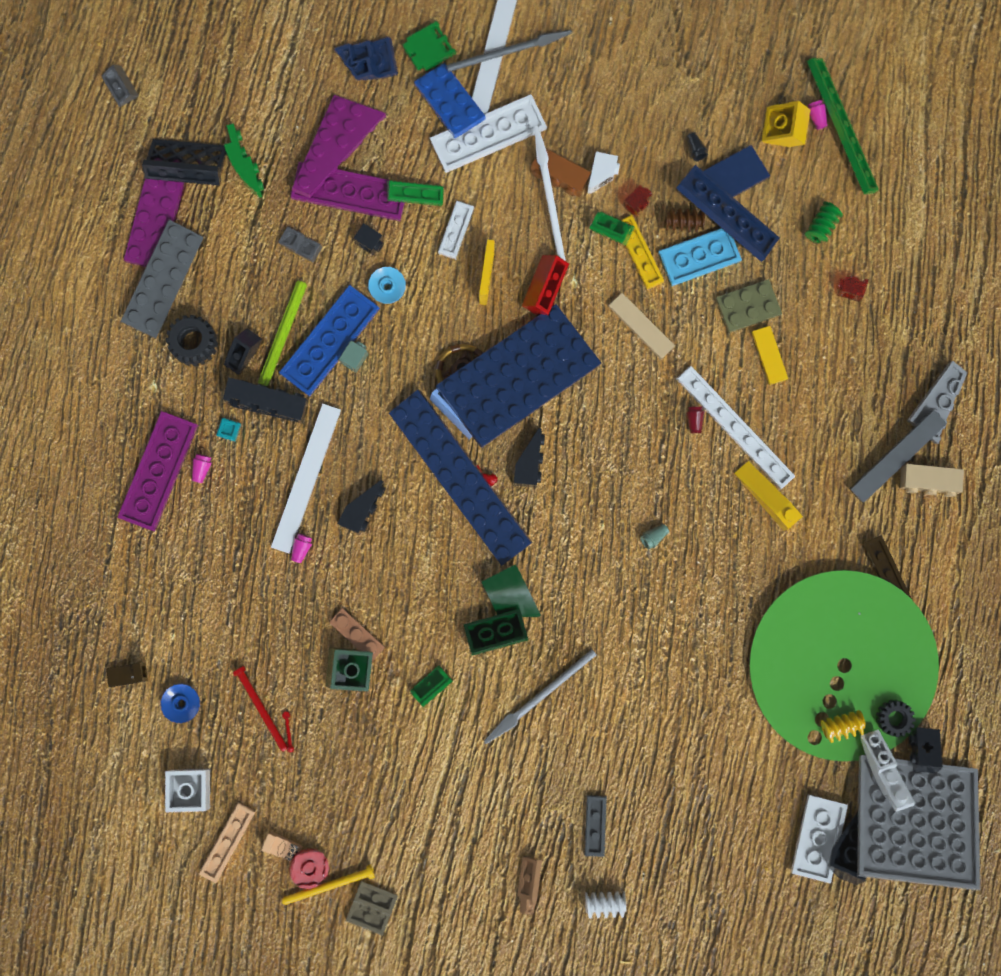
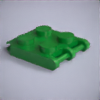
(428, 47)

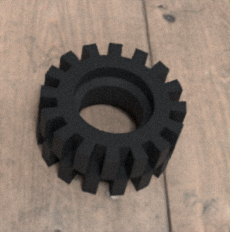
(907, 718)

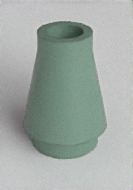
(652, 537)

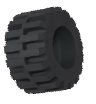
(184, 327)

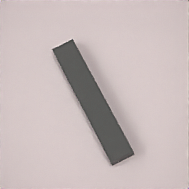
(897, 456)

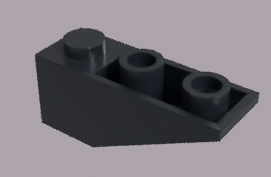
(527, 466)
(358, 511)

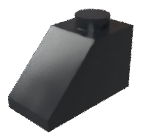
(242, 351)

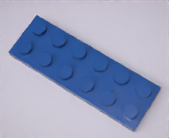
(329, 340)

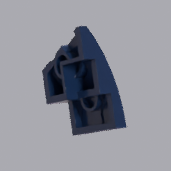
(369, 59)

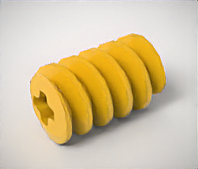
(843, 726)

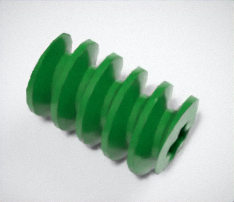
(823, 222)

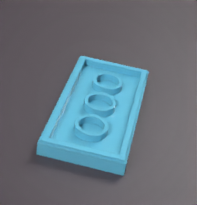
(699, 256)

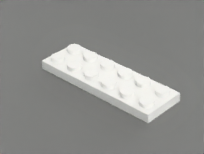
(498, 131)

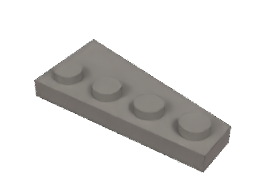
(940, 396)

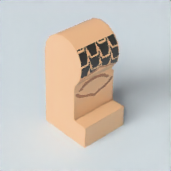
(280, 846)

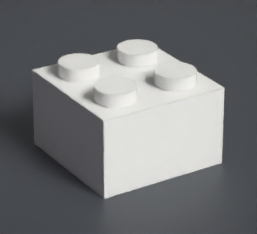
(187, 790)

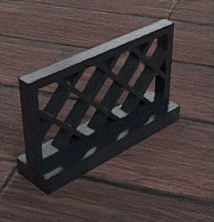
(184, 171)

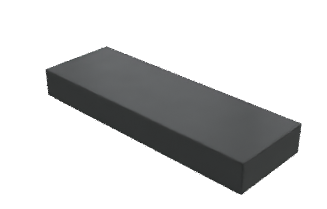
(595, 825)

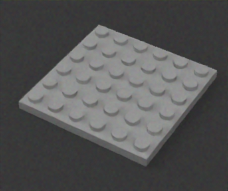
(925, 842)

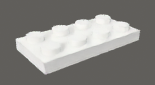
(818, 833)

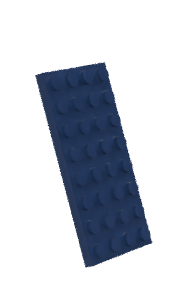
(518, 376)

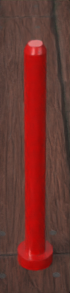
(260, 707)

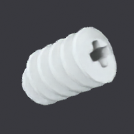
(605, 905)

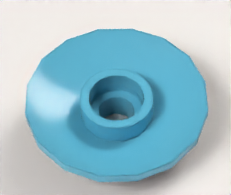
(386, 276)

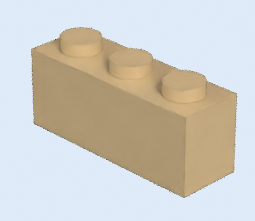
(931, 480)

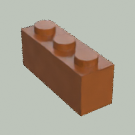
(563, 174)

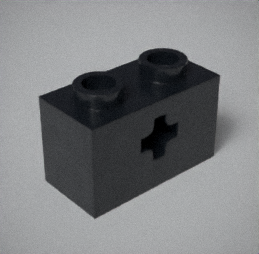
(931, 743)

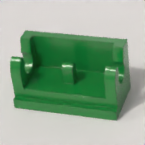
(612, 228)
(431, 686)

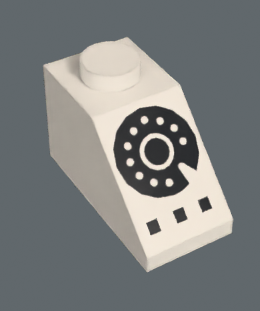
(603, 171)

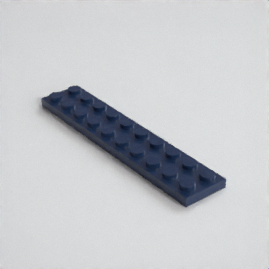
(460, 477)

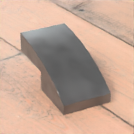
(300, 244)

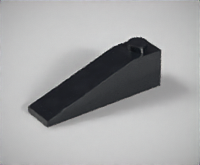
(844, 854)

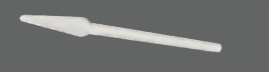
(542, 159)

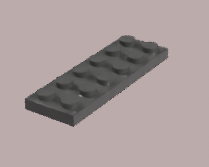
(162, 279)

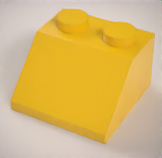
(786, 124)

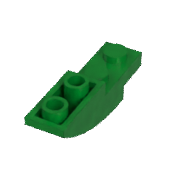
(242, 164)

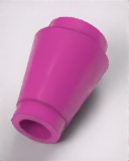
(818, 114)
(200, 467)
(300, 547)

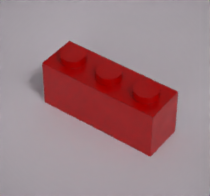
(545, 284)

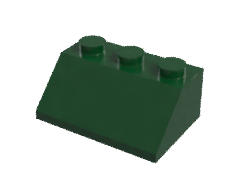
(495, 632)

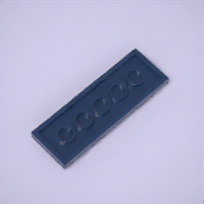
(728, 213)

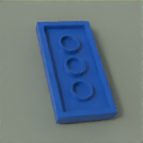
(449, 100)

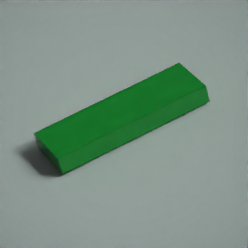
(415, 193)

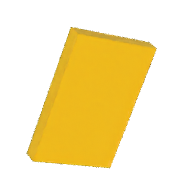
(487, 270)

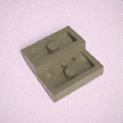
(371, 908)

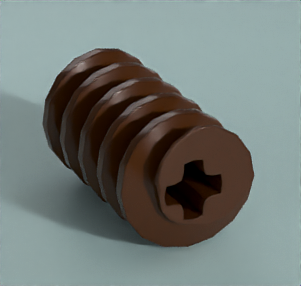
(684, 219)

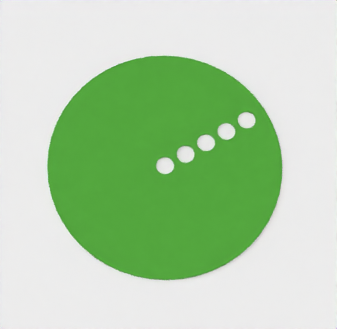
(819, 625)

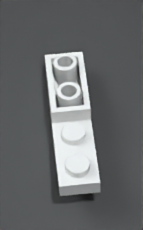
(885, 771)

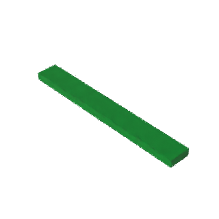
(843, 125)

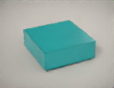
(228, 429)

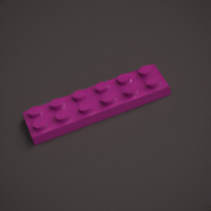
(355, 194)
(156, 206)
(157, 471)

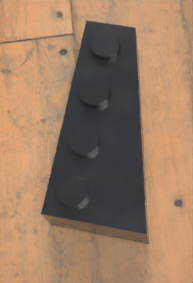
(265, 401)

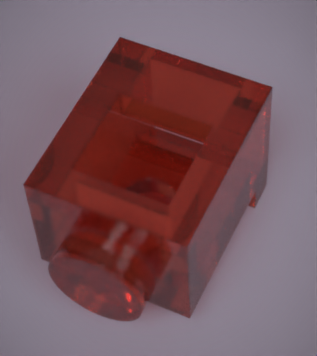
(637, 201)
(852, 288)

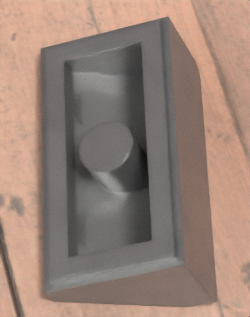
(119, 85)

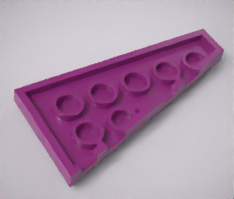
(337, 138)

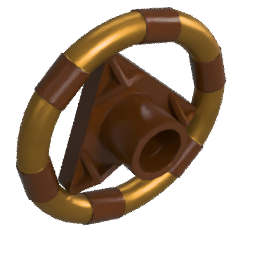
(463, 360)

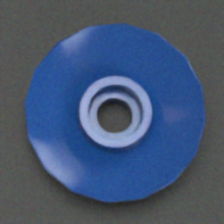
(170, 703)

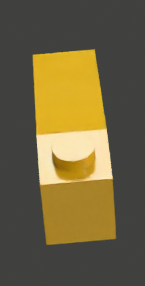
(768, 496)

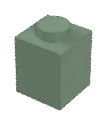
(354, 356)

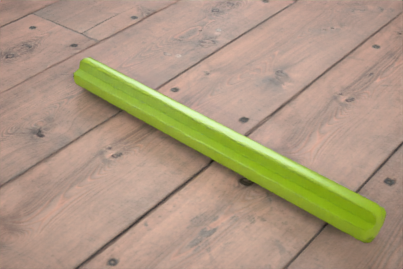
(282, 333)

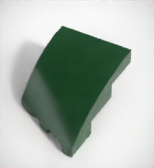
(509, 592)

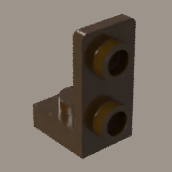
(127, 674)

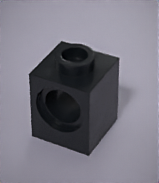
(369, 239)

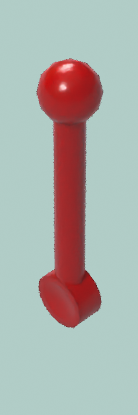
(290, 748)

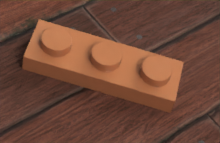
(356, 633)

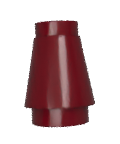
(695, 419)

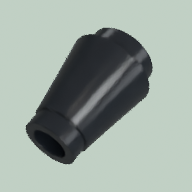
(696, 147)

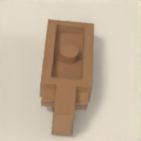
(529, 884)

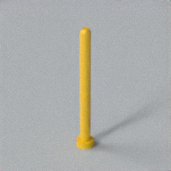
(368, 872)

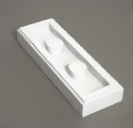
(456, 230)

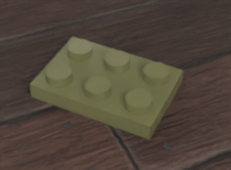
(748, 306)

